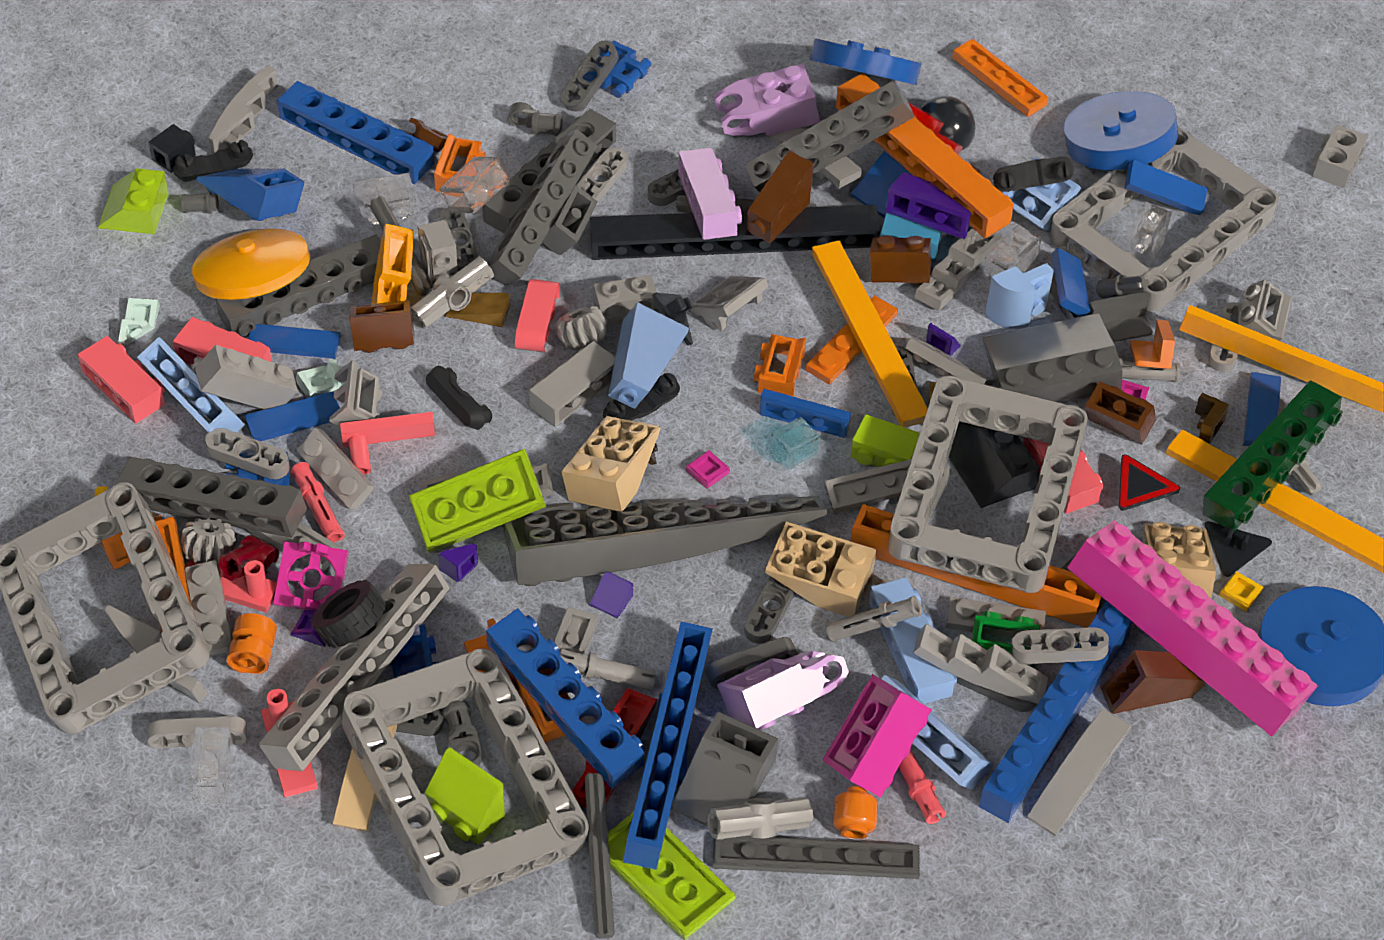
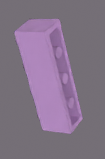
(709, 193)

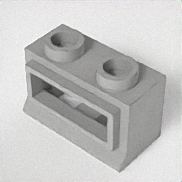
(437, 250)
(1257, 300)
(358, 393)

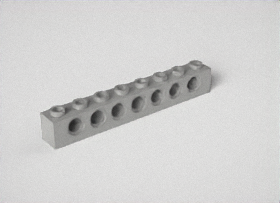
(352, 668)

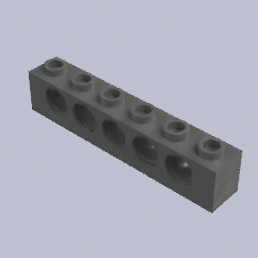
(838, 133)
(505, 203)
(541, 207)
(321, 282)
(218, 496)

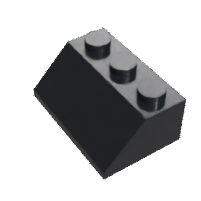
(992, 463)

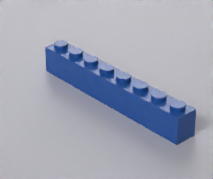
(1051, 721)
(667, 746)

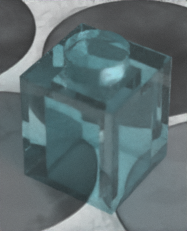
(794, 443)

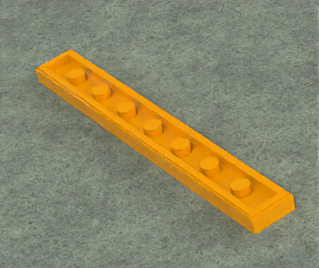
(870, 334)
(1283, 357)
(1286, 503)

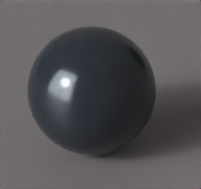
(957, 118)

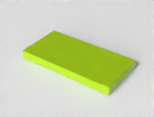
(477, 501)
(679, 890)

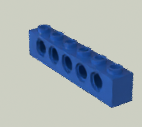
(355, 131)
(613, 763)

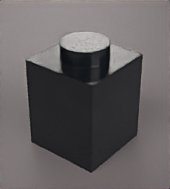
(170, 145)

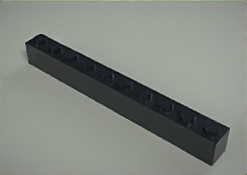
(679, 234)

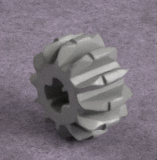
(581, 327)
(207, 540)

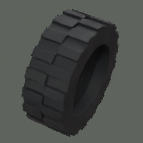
(348, 613)

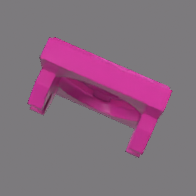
(294, 551)

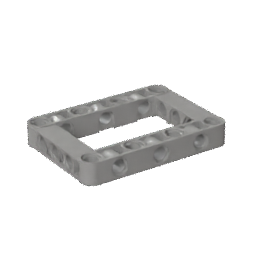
(1251, 211)
(971, 556)
(176, 654)
(520, 747)

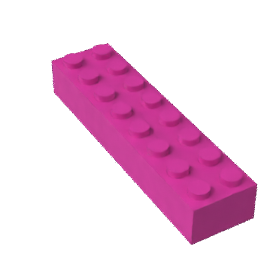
(1192, 627)

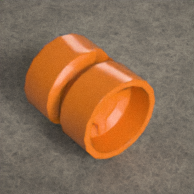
(251, 643)

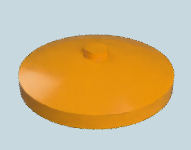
(250, 264)

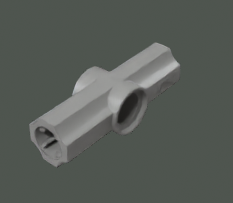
(452, 292)
(760, 818)

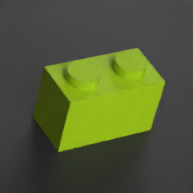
(882, 442)

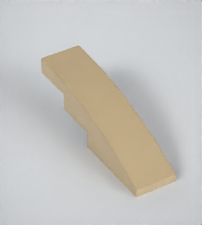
(356, 795)

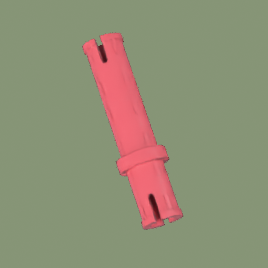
(313, 494)
(921, 789)

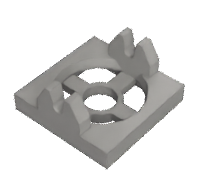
(735, 291)

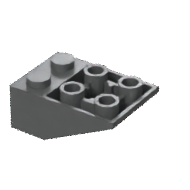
(725, 768)

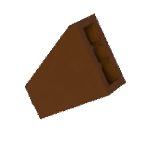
(781, 198)
(1149, 680)

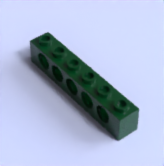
(1272, 456)

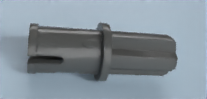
(1121, 286)

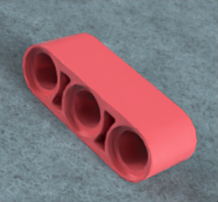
(536, 313)

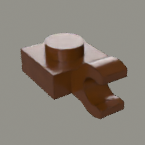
(430, 135)

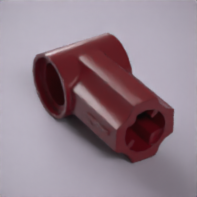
(250, 549)

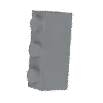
(245, 378)
(572, 384)

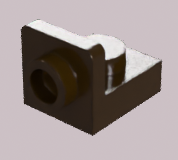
(1212, 416)

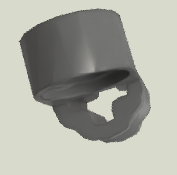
(537, 121)
(463, 724)

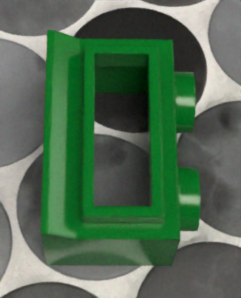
(993, 620)

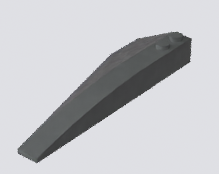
(587, 542)

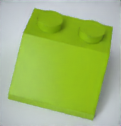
(136, 202)
(465, 797)

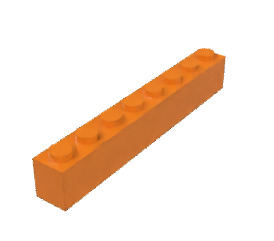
(936, 162)
(1061, 597)

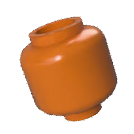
(855, 813)

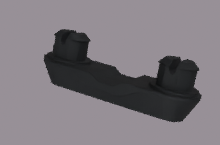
(234, 157)
(1033, 174)
(444, 385)
(663, 391)

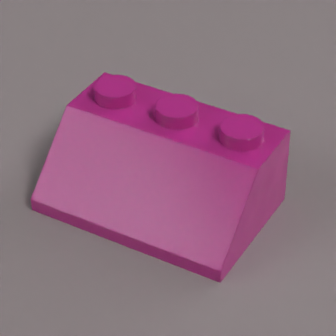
(876, 735)

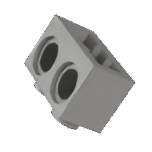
(1339, 155)
(620, 296)

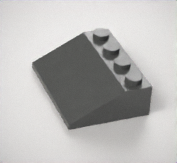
(1055, 359)

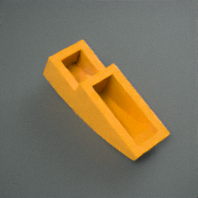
(393, 265)

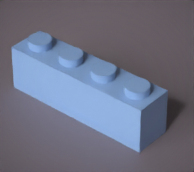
(184, 386)
(920, 676)
(948, 748)

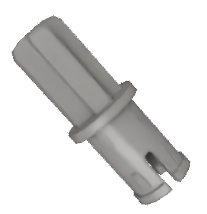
(1306, 478)

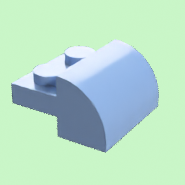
(1042, 202)
(1018, 295)

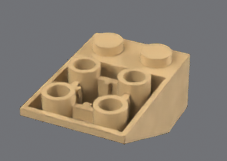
(610, 464)
(1185, 549)
(822, 568)

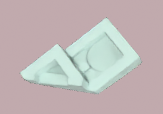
(139, 319)
(319, 379)

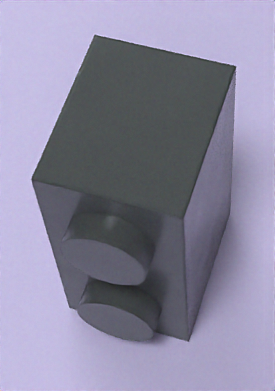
(570, 221)

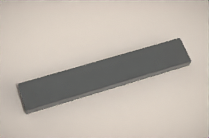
(818, 857)

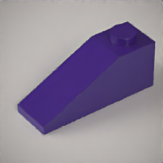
(927, 205)

